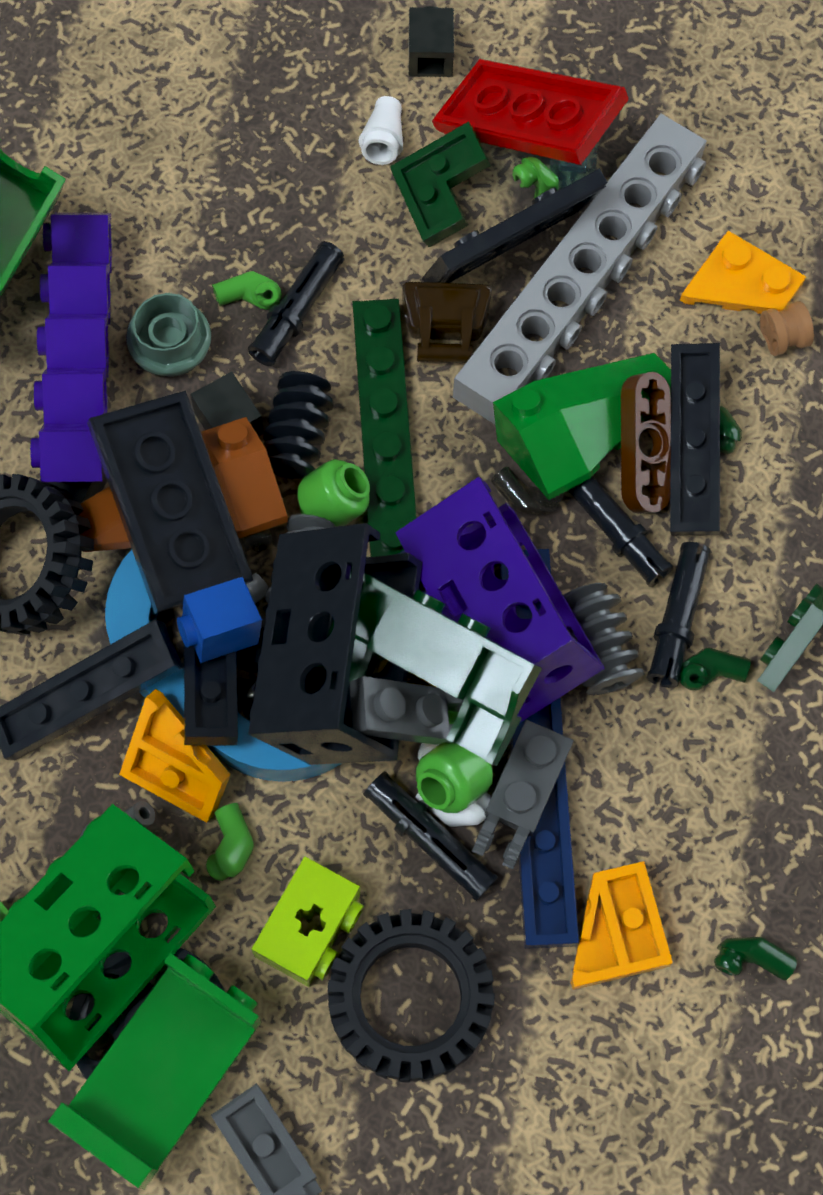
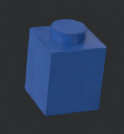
(219, 620)

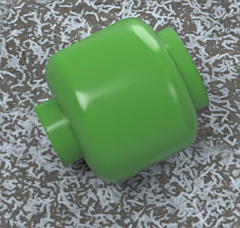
(335, 492)
(452, 777)

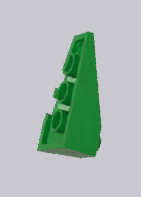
(568, 421)

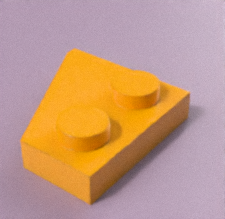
(743, 278)
(166, 767)
(619, 928)

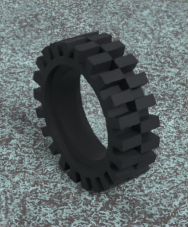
(63, 553)
(421, 932)

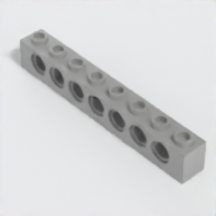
(662, 149)

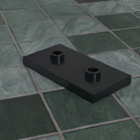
(547, 210)
(168, 499)

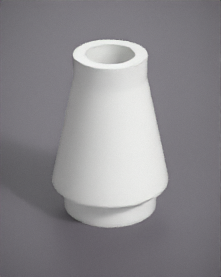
(382, 135)

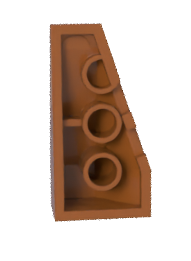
(243, 477)

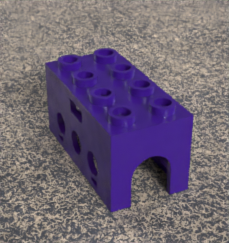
(461, 574)

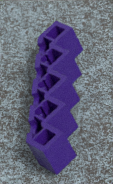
(74, 346)

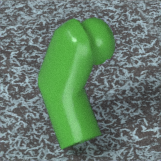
(535, 172)
(235, 846)

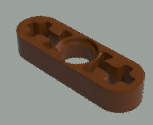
(659, 428)

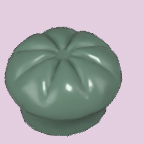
(168, 335)

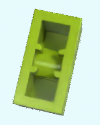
(282, 938)

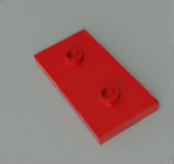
(532, 110)

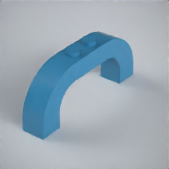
(130, 609)

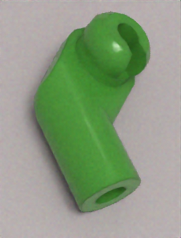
(249, 287)

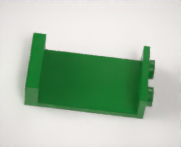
(159, 1071)

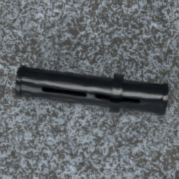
(287, 317)
(627, 537)
(675, 631)
(386, 792)

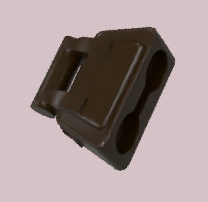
(445, 313)

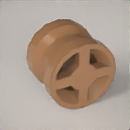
(787, 328)

